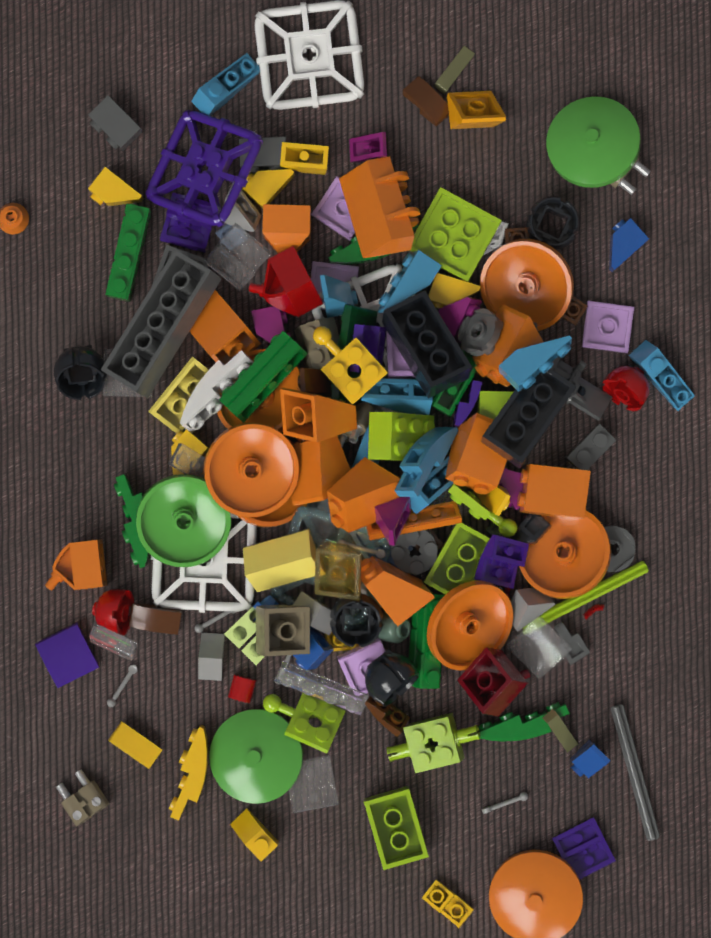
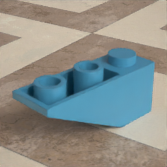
(225, 85)
(416, 275)
(529, 361)
(661, 374)

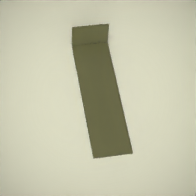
(454, 69)
(560, 730)

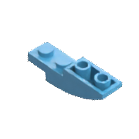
(423, 455)

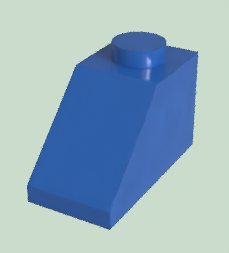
(625, 242)
(319, 651)
(588, 760)

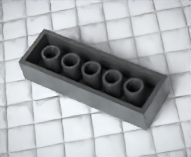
(161, 323)

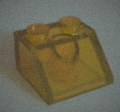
(338, 571)

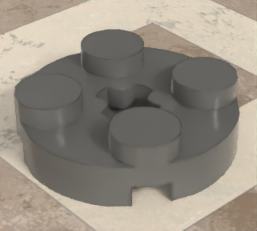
(490, 329)
(625, 548)
(417, 563)

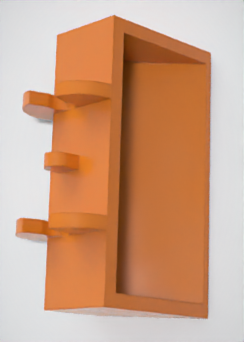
(379, 208)

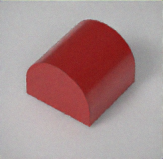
(242, 688)

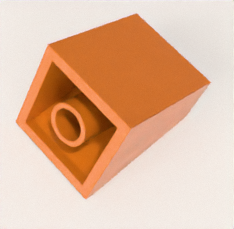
(222, 331)
(516, 333)
(315, 416)
(473, 462)
(319, 469)
(554, 491)
(358, 492)
(394, 589)

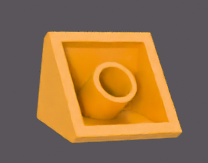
(474, 110)

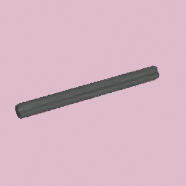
(635, 772)

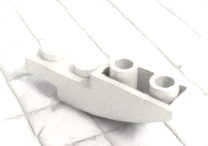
(206, 395)

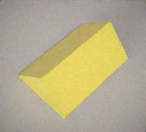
(174, 399)
(280, 560)

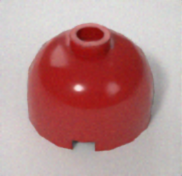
(628, 386)
(113, 610)

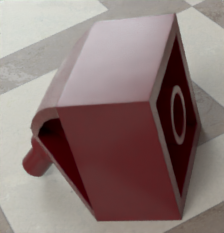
(493, 681)

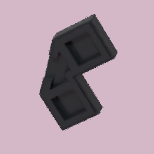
(529, 531)

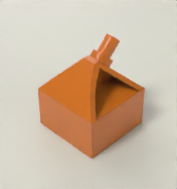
(286, 226)
(80, 566)

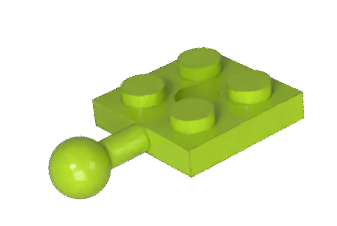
(465, 495)
(299, 725)

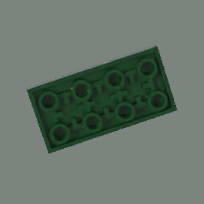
(351, 316)

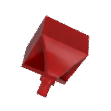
(288, 284)

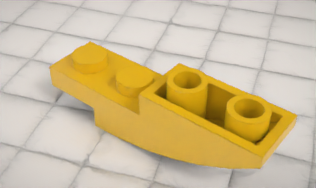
(195, 764)

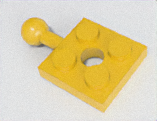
(352, 354)

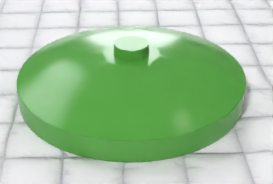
(593, 142)
(181, 521)
(254, 756)

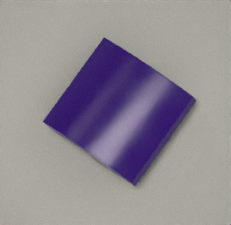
(187, 231)
(373, 340)
(463, 409)
(500, 561)
(67, 655)
(584, 848)

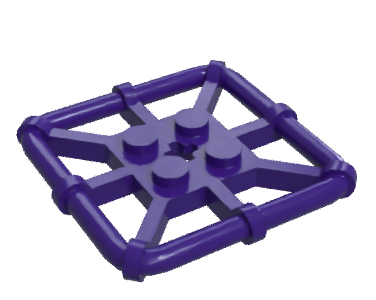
(210, 180)

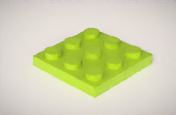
(455, 234)

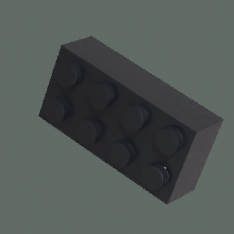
(426, 344)
(528, 417)

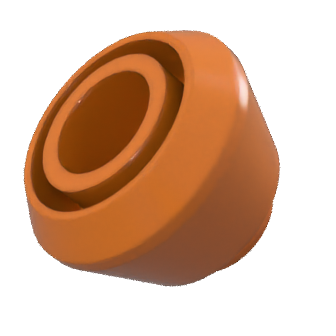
(20, 218)

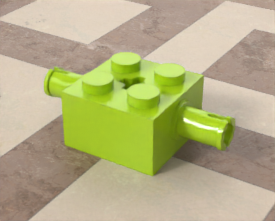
(438, 729)

